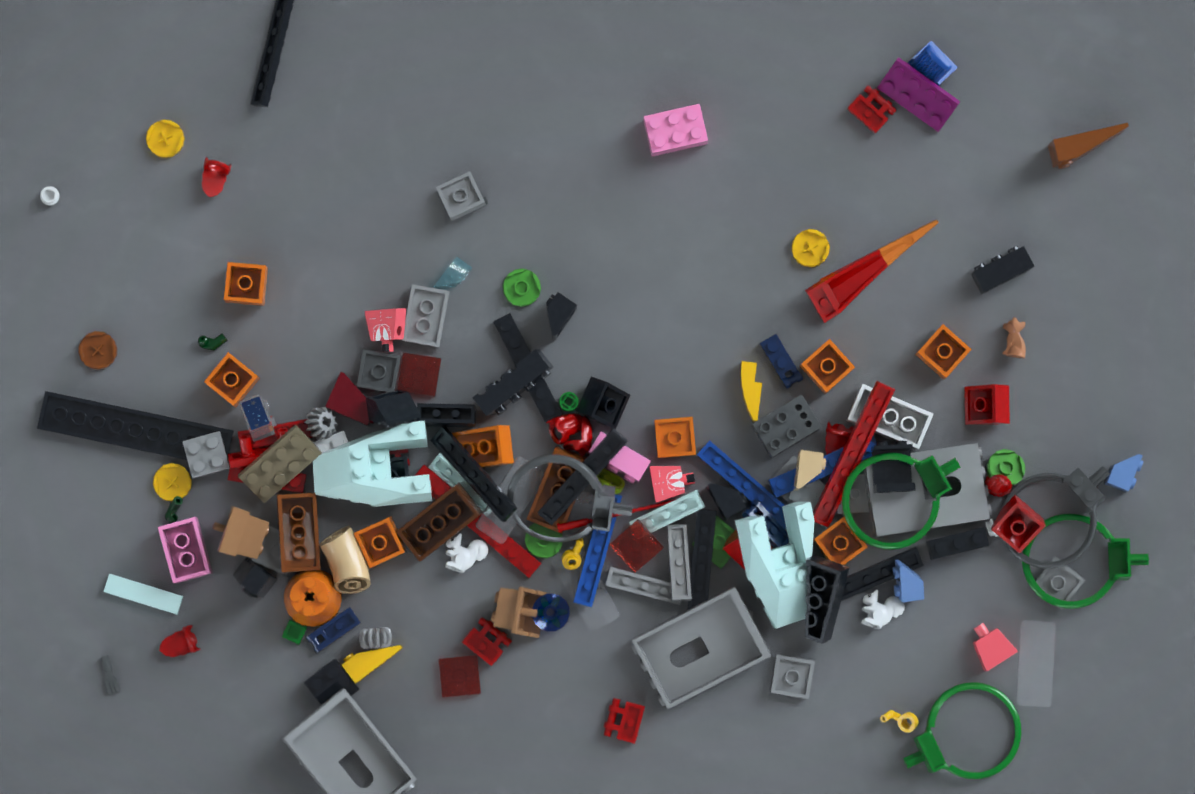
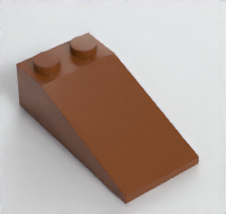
(1071, 148)
(553, 478)
(298, 532)

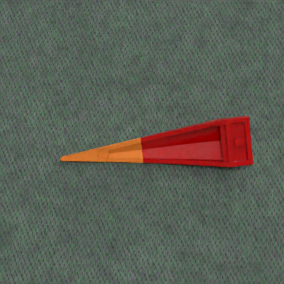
(842, 286)

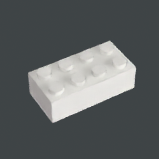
(900, 420)

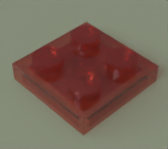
(419, 374)
(636, 546)
(459, 676)

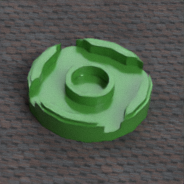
(521, 287)
(1007, 464)
(542, 548)

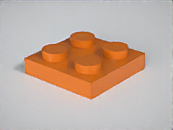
(675, 437)

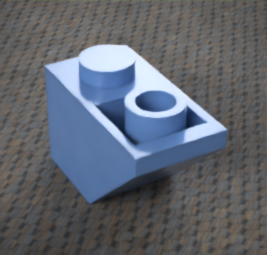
(1123, 473)
(908, 583)

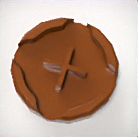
(97, 350)

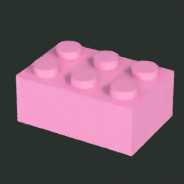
(675, 130)
(626, 462)
(185, 550)

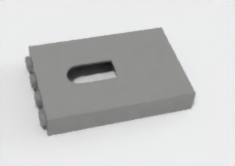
(910, 511)
(727, 633)
(333, 733)

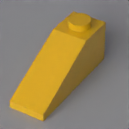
(364, 663)

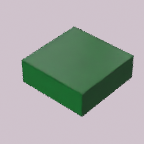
(294, 632)

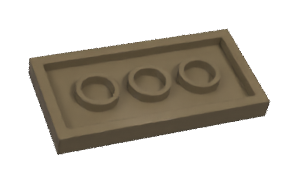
(279, 464)

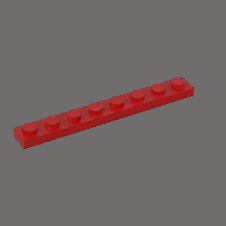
(852, 452)
(510, 549)

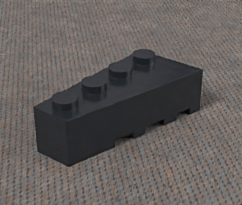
(514, 383)
(254, 578)
(823, 597)

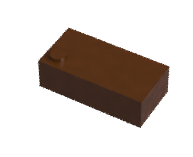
(439, 522)

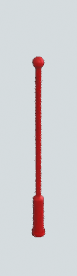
(583, 522)

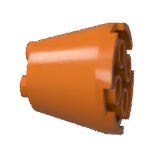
(326, 598)

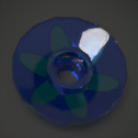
(560, 612)

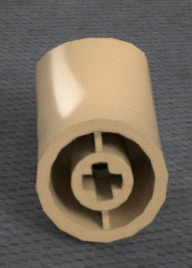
(346, 561)

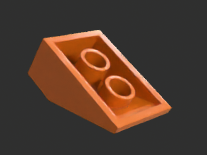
(488, 445)

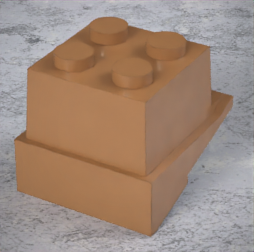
(242, 534)
(516, 612)

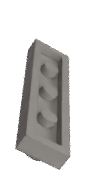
(679, 562)
(640, 585)

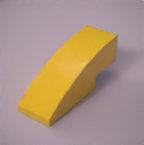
(750, 389)

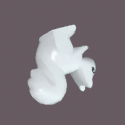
(462, 557)
(879, 613)

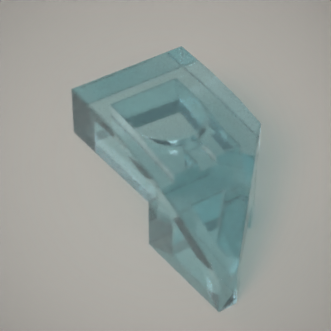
(454, 274)

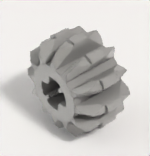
(321, 423)
(375, 637)

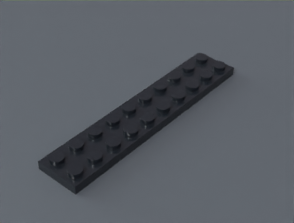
(122, 425)

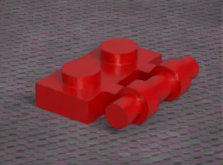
(868, 113)
(482, 645)
(629, 723)

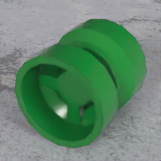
(567, 404)

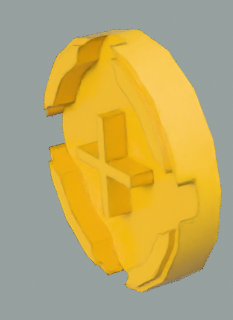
(165, 138)
(810, 248)
(172, 481)

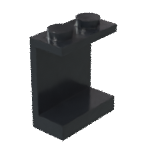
(892, 474)

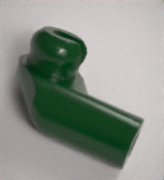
(210, 343)
(172, 509)

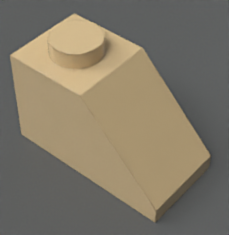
(808, 467)

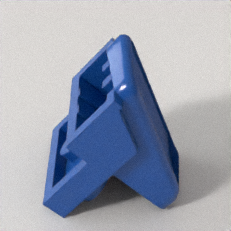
(933, 63)

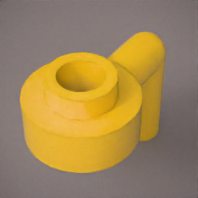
(573, 554)
(902, 720)

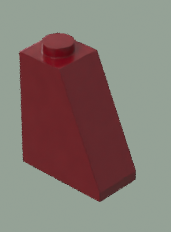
(348, 401)

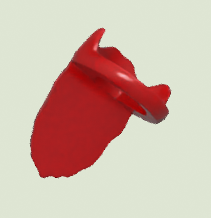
(214, 176)
(565, 424)
(836, 437)
(584, 445)
(998, 485)
(179, 643)

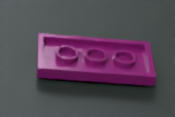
(918, 94)

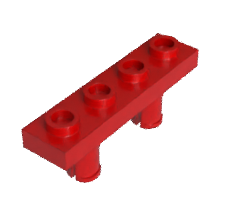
(248, 455)

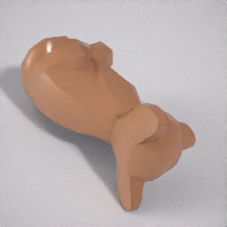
(1015, 343)

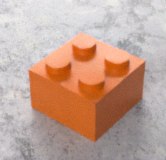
(245, 283)
(943, 351)
(827, 366)
(232, 379)
(380, 542)
(839, 542)

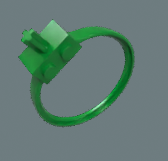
(933, 478)
(1118, 560)
(928, 747)

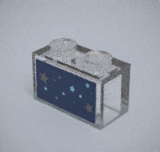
(257, 417)

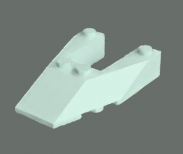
(363, 468)
(781, 571)

